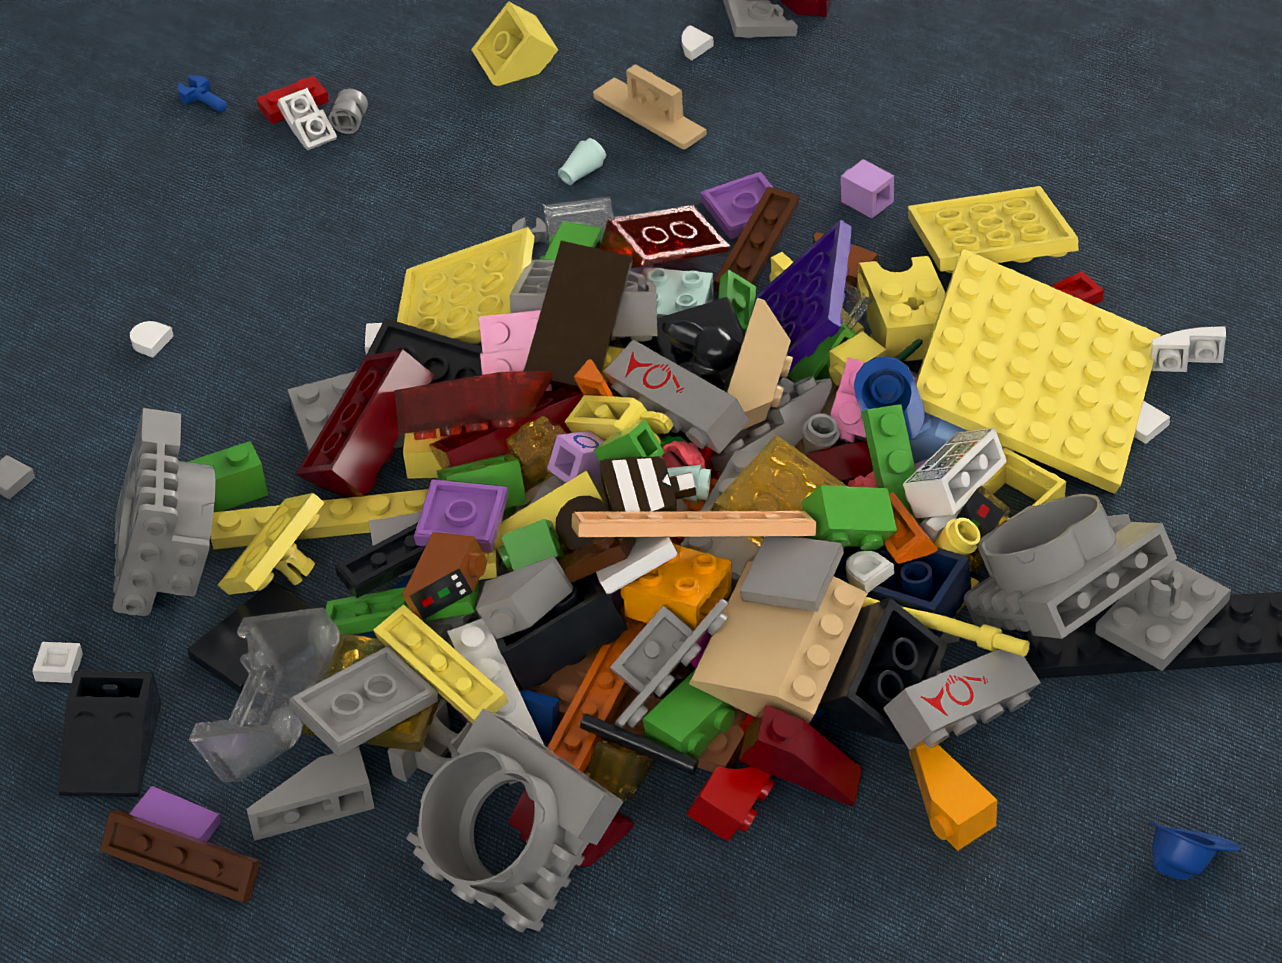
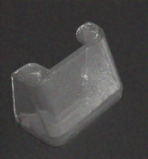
(283, 659)

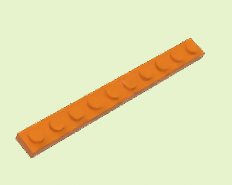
(601, 688)

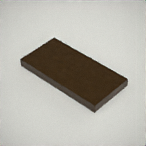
(578, 312)

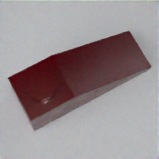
(799, 755)

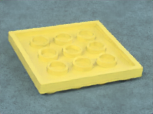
(995, 226)
(465, 285)

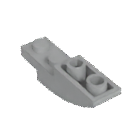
(785, 421)

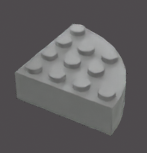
(637, 310)

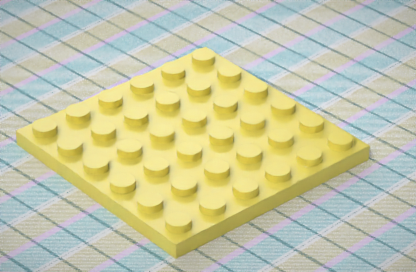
(1038, 369)

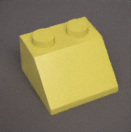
(514, 46)

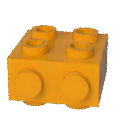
(685, 585)

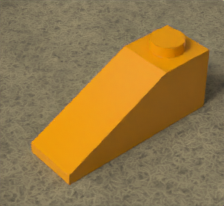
(953, 799)

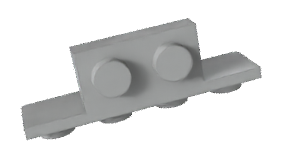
(656, 653)

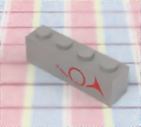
(694, 405)
(961, 697)

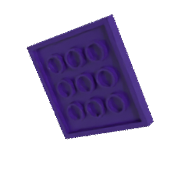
(811, 293)

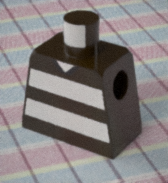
(643, 485)

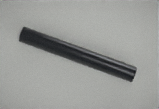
(639, 744)

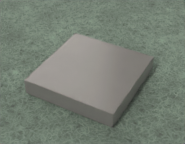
(791, 572)

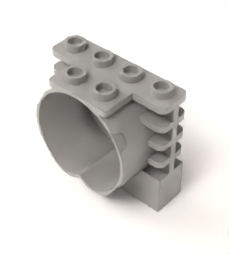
(160, 518)
(1062, 566)
(566, 818)

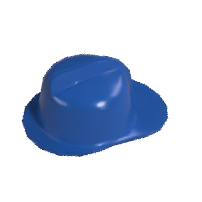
(889, 383)
(1185, 852)

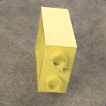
(1019, 474)

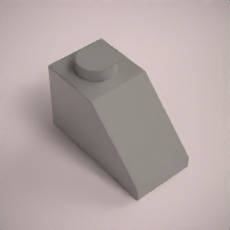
(522, 597)

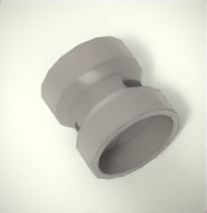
(348, 111)

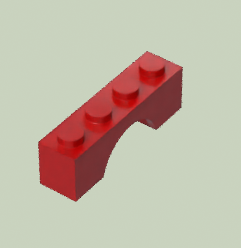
(729, 795)

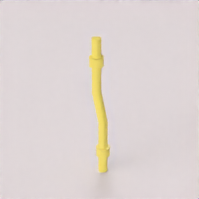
(985, 636)

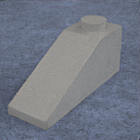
(316, 794)

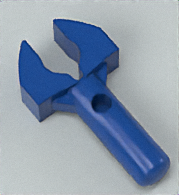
(199, 90)

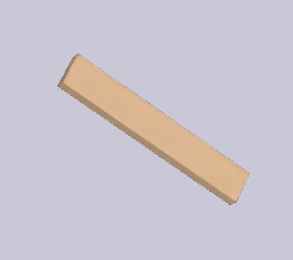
(693, 524)

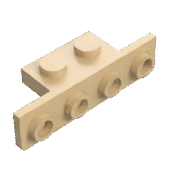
(652, 105)

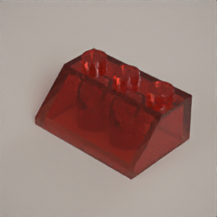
(663, 237)

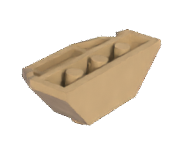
(760, 365)

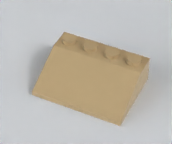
(778, 651)

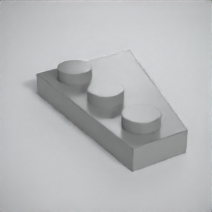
(758, 19)

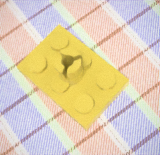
(275, 548)

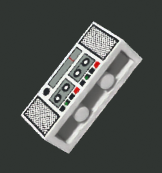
(954, 473)

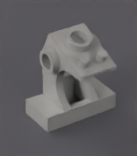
(436, 746)

